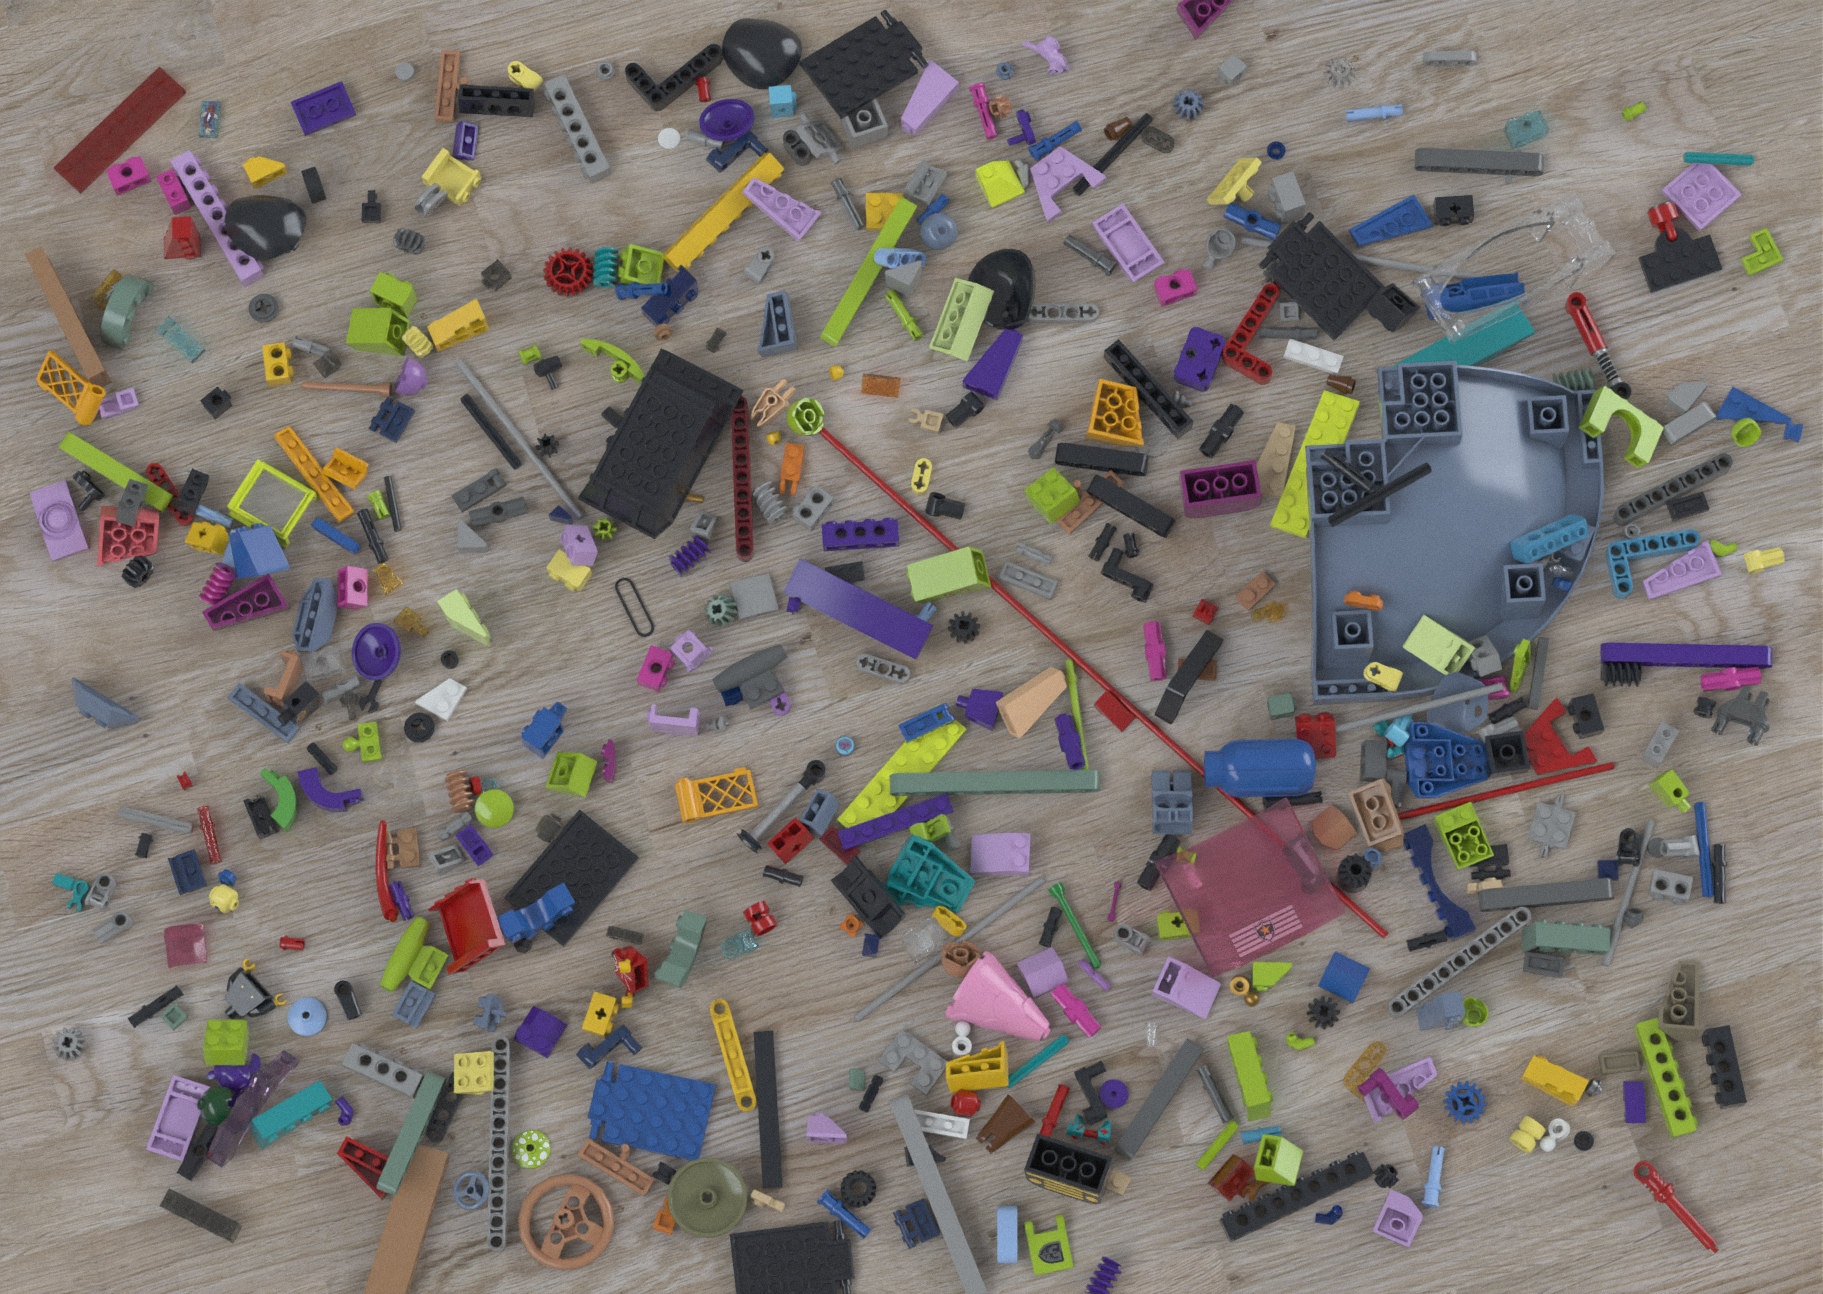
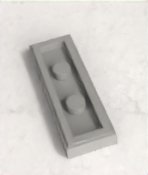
(1028, 580)

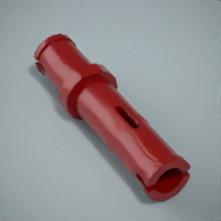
(1050, 1120)

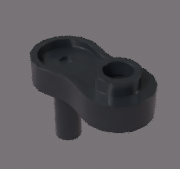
(93, 491)

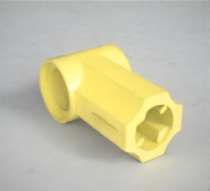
(1758, 561)

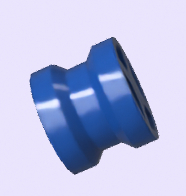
(1792, 431)

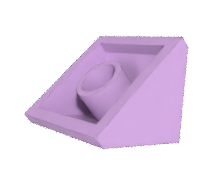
(1043, 972)

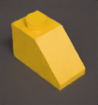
(263, 170)

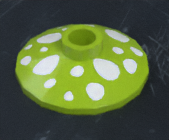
(534, 1158)

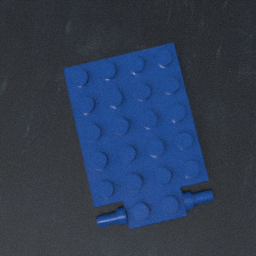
(651, 1111)

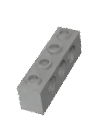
(358, 1052)

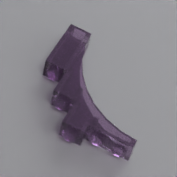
(247, 1107)

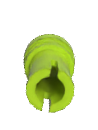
(376, 499)

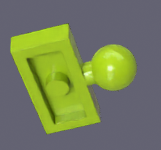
(367, 742)

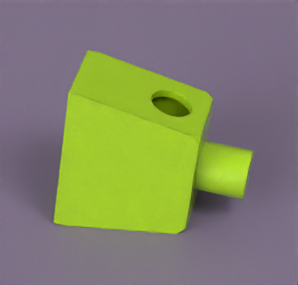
(1665, 785)

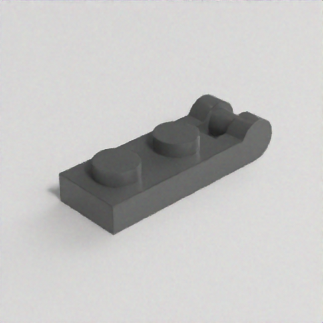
(478, 490)

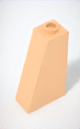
(1029, 701)

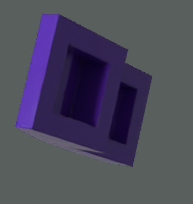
(474, 845)
(1634, 1101)

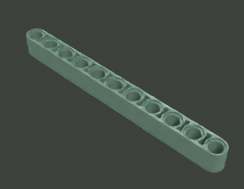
(995, 782)

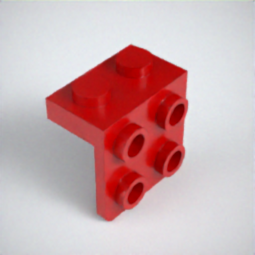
(1318, 732)

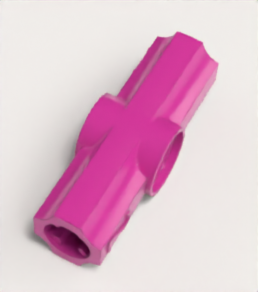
(1155, 651)
(1730, 679)
(1075, 1010)

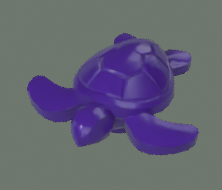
(235, 1076)

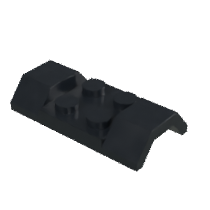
(869, 897)

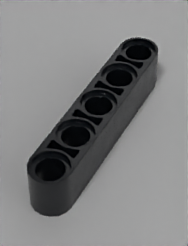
(1101, 459)
(1131, 506)

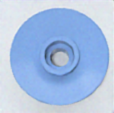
(311, 1025)

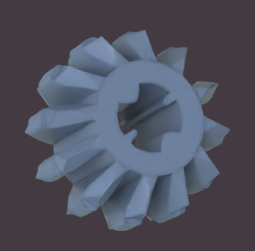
(1187, 110)

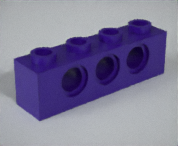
(853, 542)

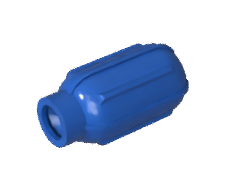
(1261, 768)

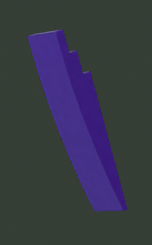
(858, 608)

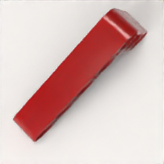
(1248, 334)

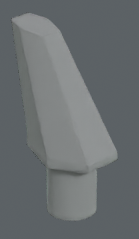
(1023, 173)

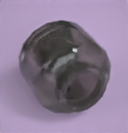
(549, 828)

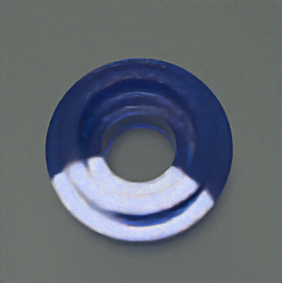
(1276, 145)

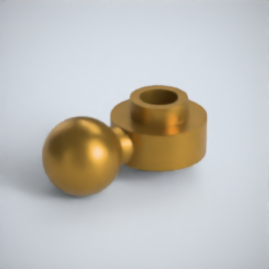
(1250, 997)

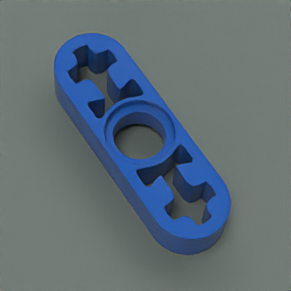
(335, 535)

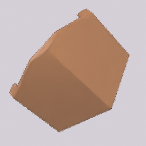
(1333, 828)

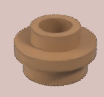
(663, 332)

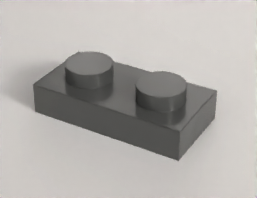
(1543, 964)

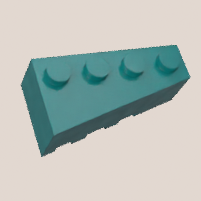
(290, 1114)

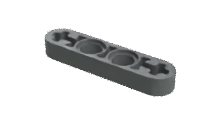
(1538, 673)

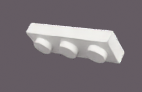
(1313, 356)
(943, 1124)

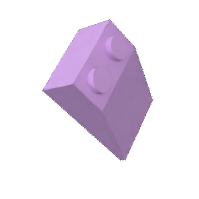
(1000, 854)

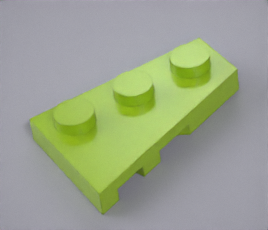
(1522, 660)

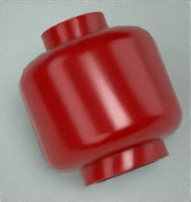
(965, 1103)

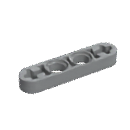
(1062, 313)

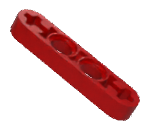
(172, 490)

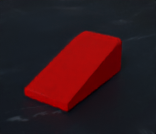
(1114, 711)

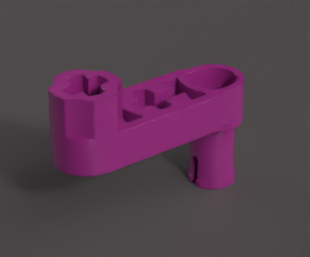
(1402, 1106)

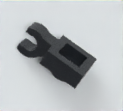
(371, 211)

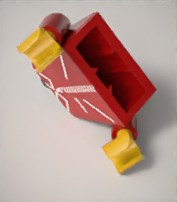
(632, 971)

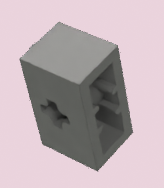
(131, 502)

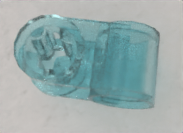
(740, 943)

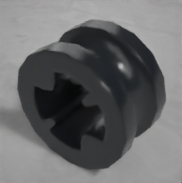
(453, 664)

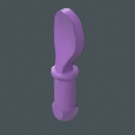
(1084, 965)

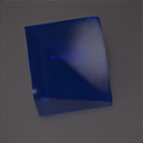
(870, 945)

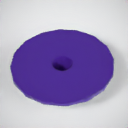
(1113, 1093)

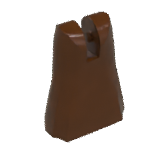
(1005, 1124)

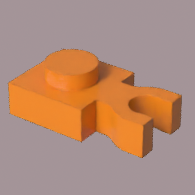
(664, 1221)

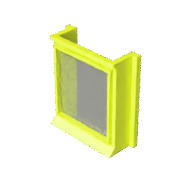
(272, 500)

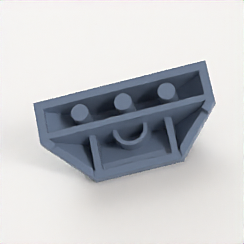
(315, 616)
(101, 707)

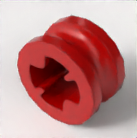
(184, 781)

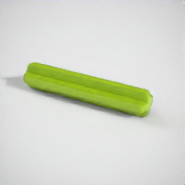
(1217, 1145)

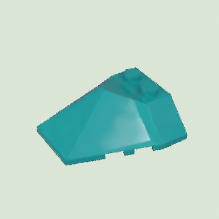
(927, 877)

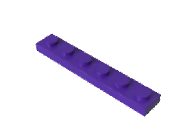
(894, 822)

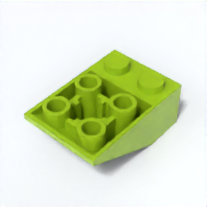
(1463, 836)

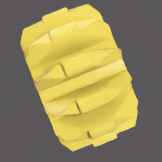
(417, 342)

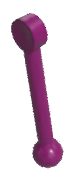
(1111, 917)

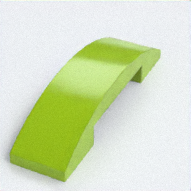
(595, 347)

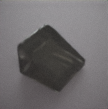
(327, 364)

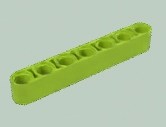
(112, 469)

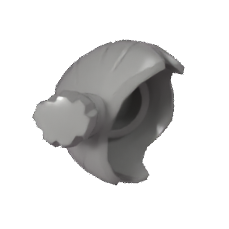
(1219, 246)

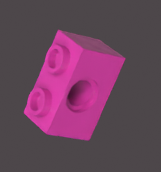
(124, 184)
(173, 191)
(1167, 295)
(346, 595)
(654, 658)

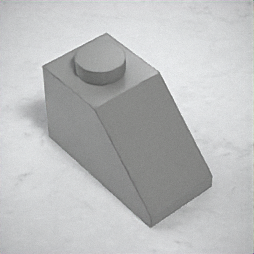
(1685, 396)

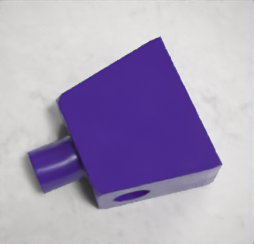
(981, 707)

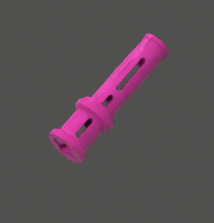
(981, 102)

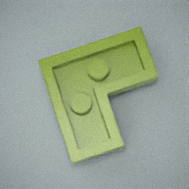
(1766, 253)

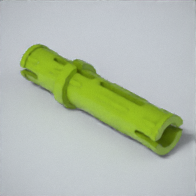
(907, 320)

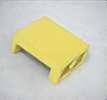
(452, 177)

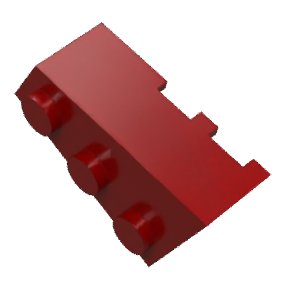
(364, 1162)

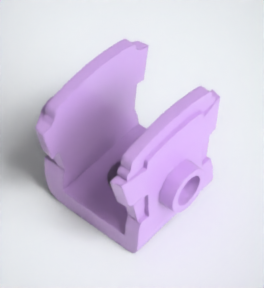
(698, 654)

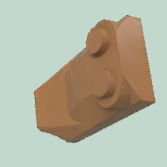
(1377, 815)

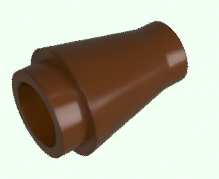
(1116, 129)
(1342, 383)

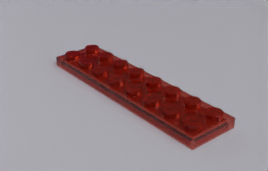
(119, 130)

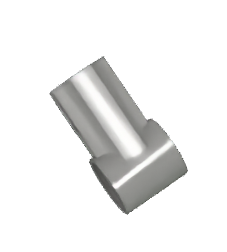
(1505, 726)
(1684, 847)
(111, 927)

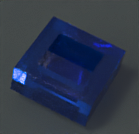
(732, 696)
(1607, 869)

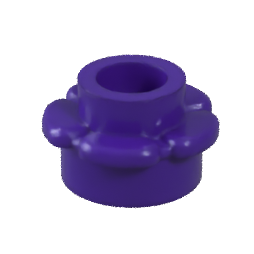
(793, 605)

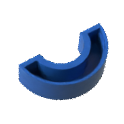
(537, 916)

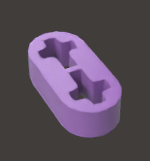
(784, 700)

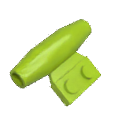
(413, 958)

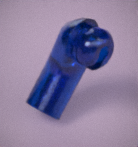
(1331, 1217)

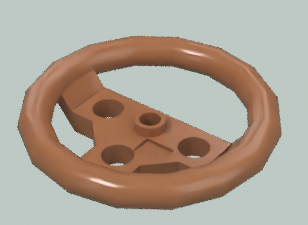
(597, 1236)

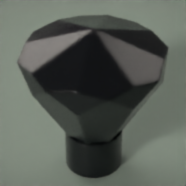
(523, 945)

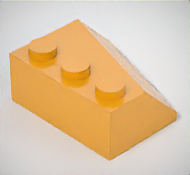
(1115, 415)

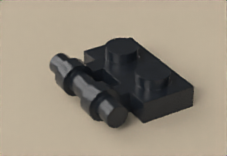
(1500, 858)

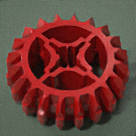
(562, 276)

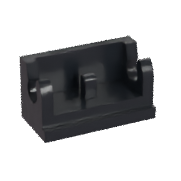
(260, 817)

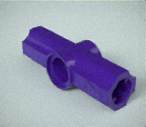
(1069, 741)

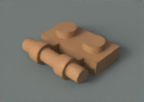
(408, 849)

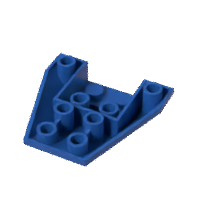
(1442, 760)

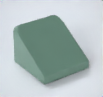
(856, 1079)

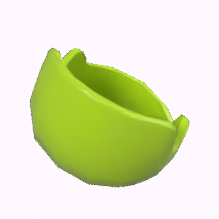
(1745, 432)
(1475, 1012)

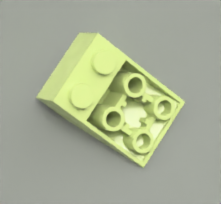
(457, 612)
(1438, 646)

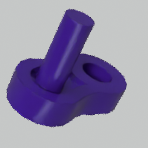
(1028, 135)

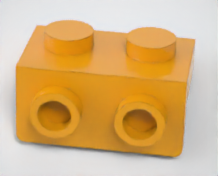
(346, 468)

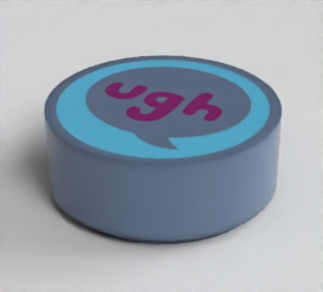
(845, 746)

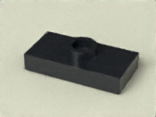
(850, 572)

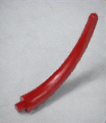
(383, 889)

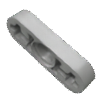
(1449, 58)
(871, 659)

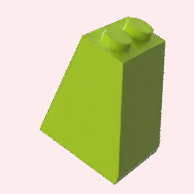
(377, 331)

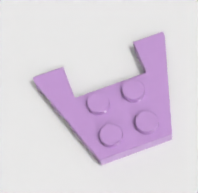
(1056, 173)

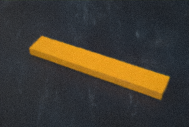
(313, 474)

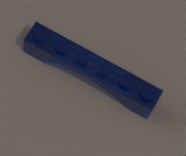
(1456, 920)

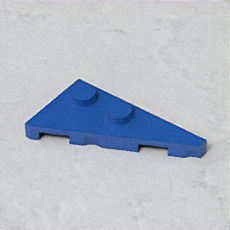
(1741, 405)

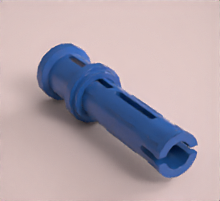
(1046, 144)
(635, 290)
(836, 1208)

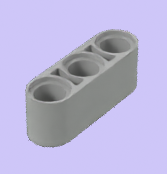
(1688, 423)

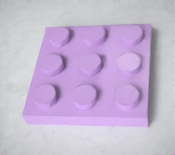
(1701, 194)

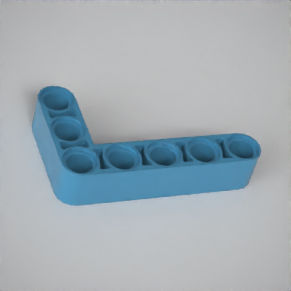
(1644, 552)

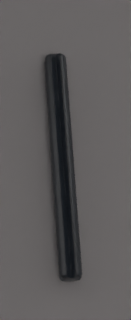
(1115, 151)
(1379, 494)

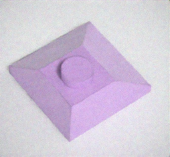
(823, 1130)
(1398, 1219)

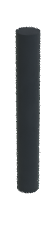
(392, 503)

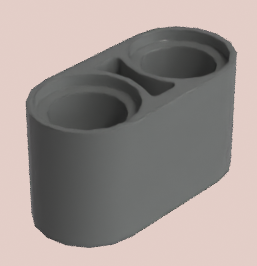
(797, 147)

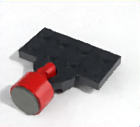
(1676, 254)

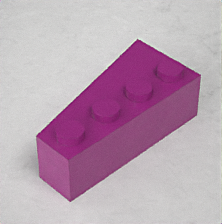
(247, 604)

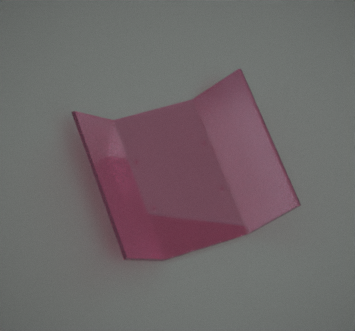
(1250, 889)

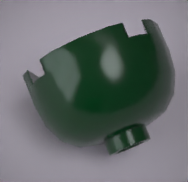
(214, 1104)

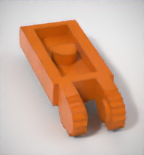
(791, 466)

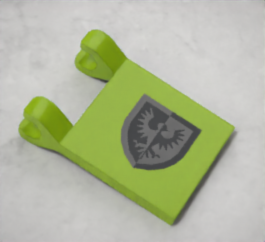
(1049, 1249)

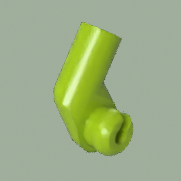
(1722, 550)

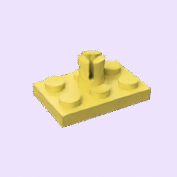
(1235, 182)

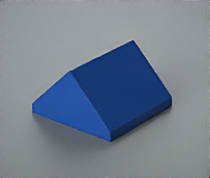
(1344, 977)

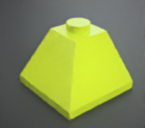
(998, 182)

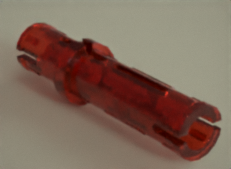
(207, 827)

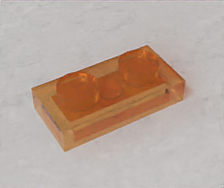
(880, 385)

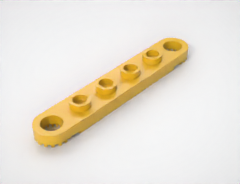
(733, 1055)

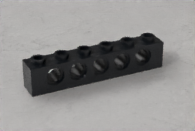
(1148, 389)

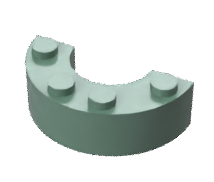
(121, 308)
(683, 950)

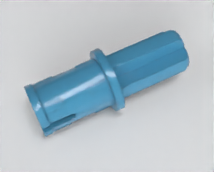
(1256, 1135)

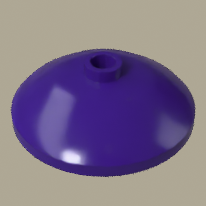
(726, 120)
(369, 649)

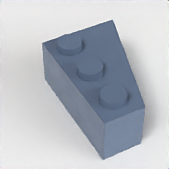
(1445, 1011)

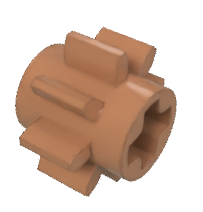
(1001, 106)

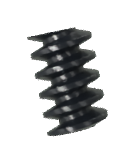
(1620, 674)

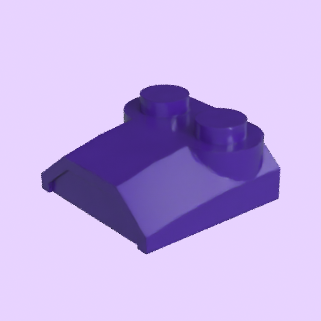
(540, 1032)

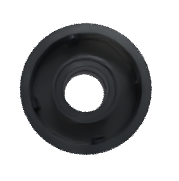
(1350, 882)

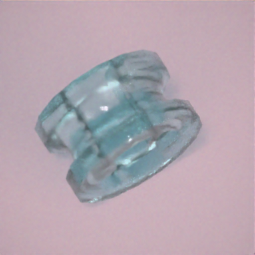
(488, 780)

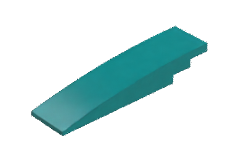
(1479, 346)

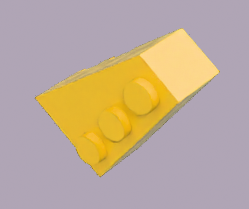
(458, 326)
(980, 1070)
(1554, 1080)

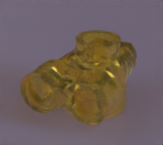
(389, 583)
(1271, 611)

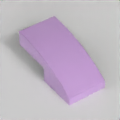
(118, 404)

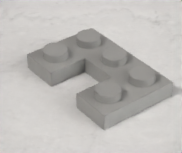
(908, 1047)

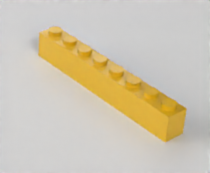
(720, 214)

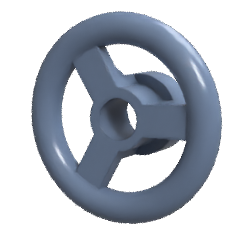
(480, 1193)

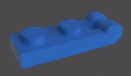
(926, 723)

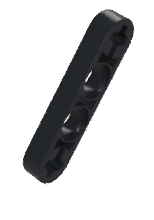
(443, 1104)

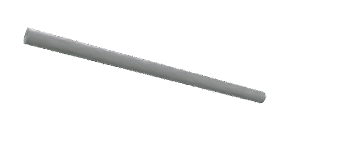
(1627, 894)

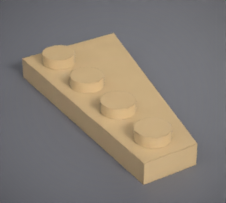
(1275, 460)

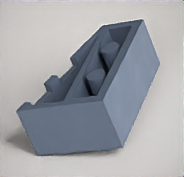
(778, 327)

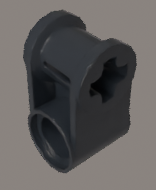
(1627, 851)

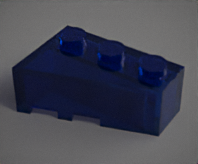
(680, 291)

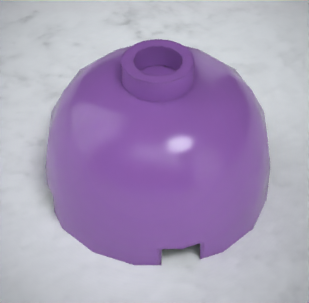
(411, 378)

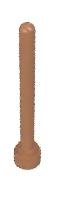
(383, 389)

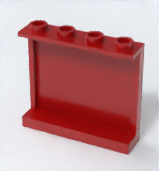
(469, 924)

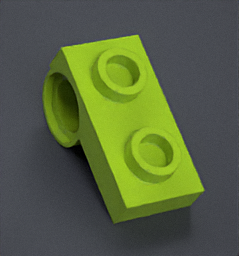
(931, 830)

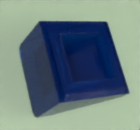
(561, 516)

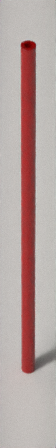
(1506, 791)

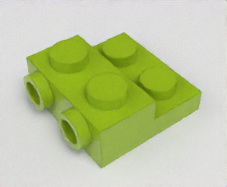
(640, 265)

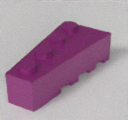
(1201, 13)

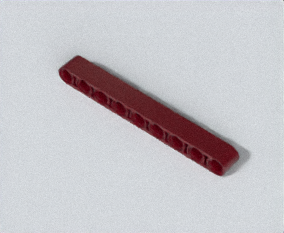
(742, 487)

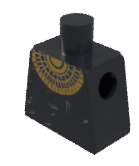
(299, 704)

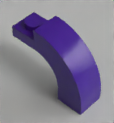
(333, 802)

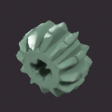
(717, 617)

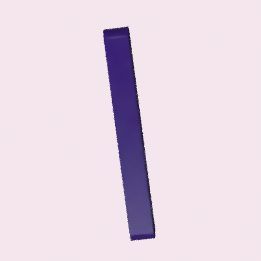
(1687, 655)

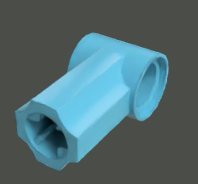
(1398, 730)

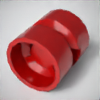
(762, 925)

